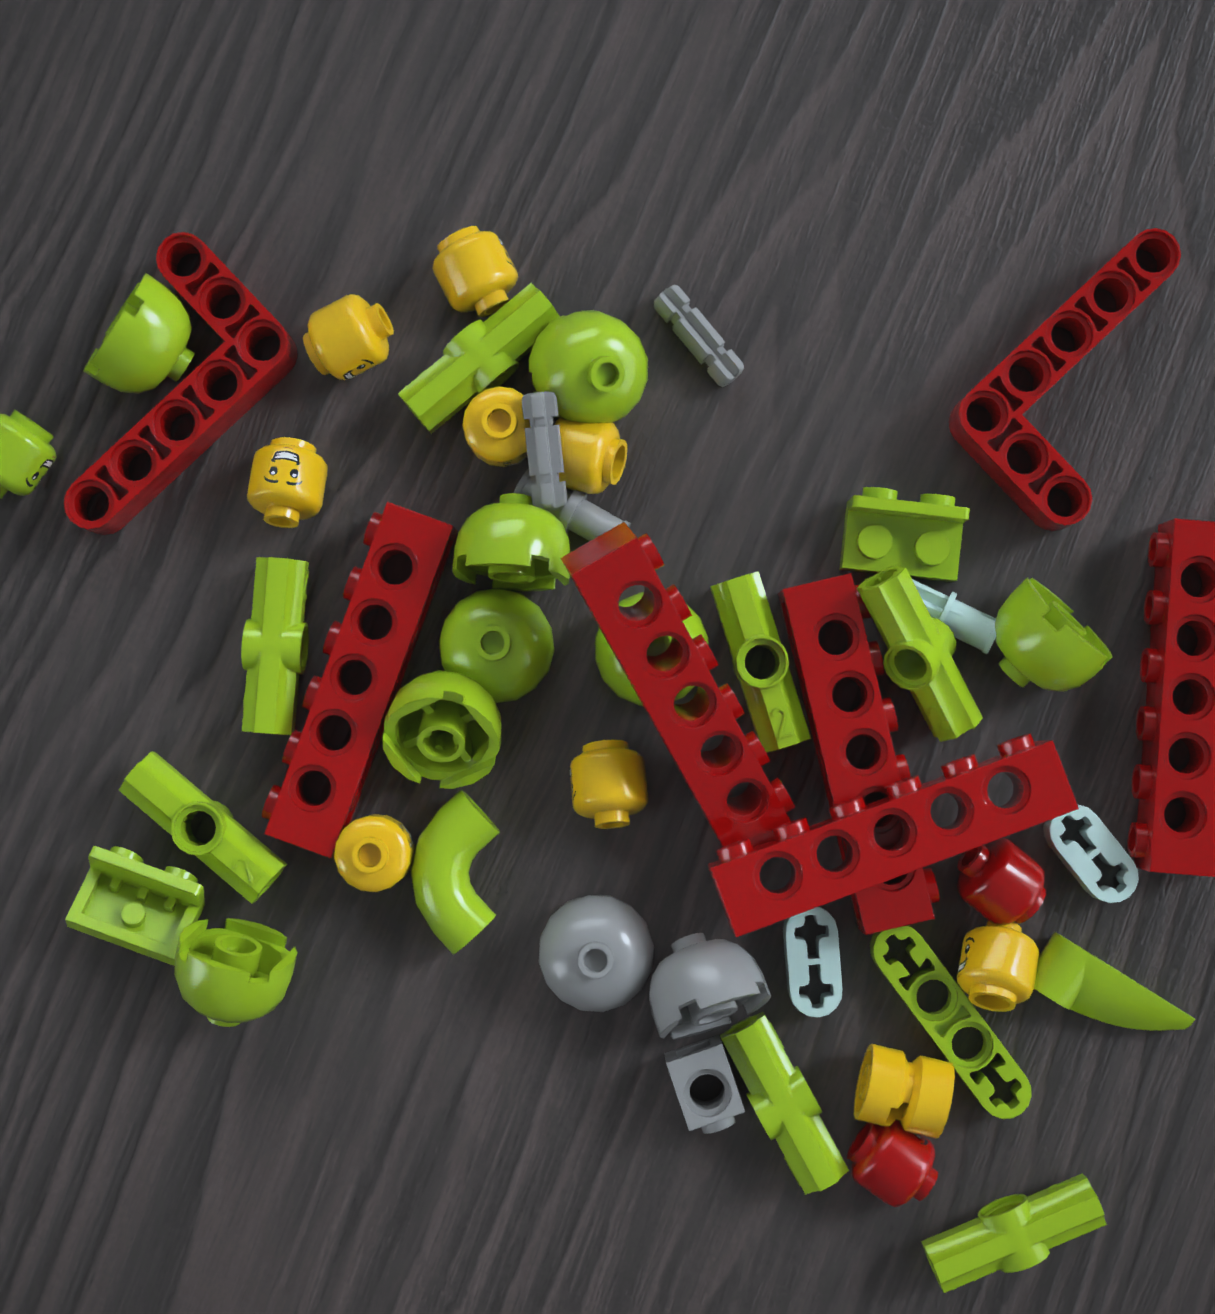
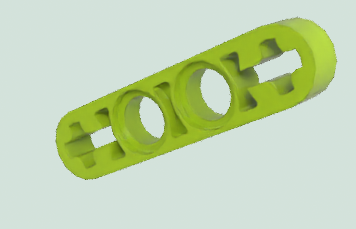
(955, 1015)

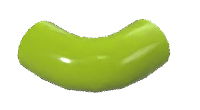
(443, 868)

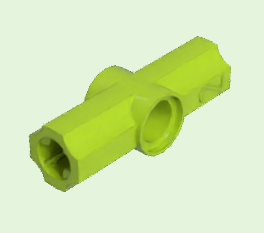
(478, 358)
(748, 624)
(275, 645)
(920, 653)
(174, 802)
(784, 1103)
(1014, 1233)

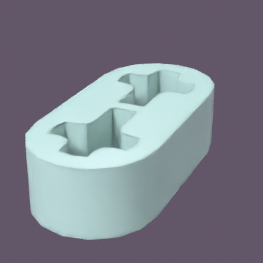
(1101, 844)
(826, 959)

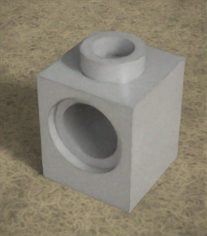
(696, 1060)

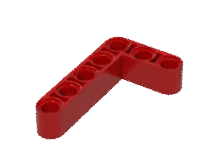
(1047, 365)
(191, 396)

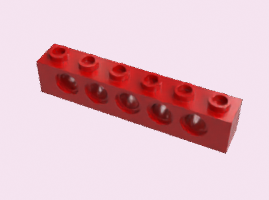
(601, 575)
(805, 611)
(1160, 724)
(1038, 795)
(286, 807)

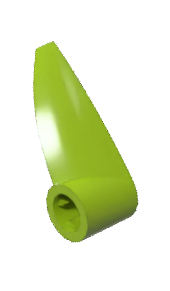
(1100, 991)

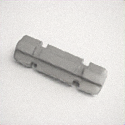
(698, 335)
(544, 449)

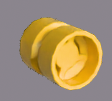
(904, 1091)

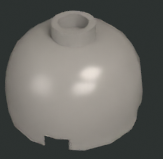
(596, 953)
(704, 986)

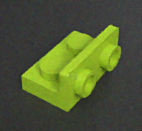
(902, 532)

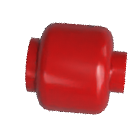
(1001, 882)
(893, 1163)

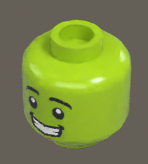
(23, 454)

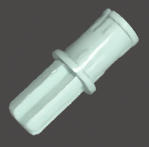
(964, 621)

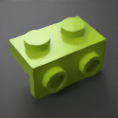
(136, 903)

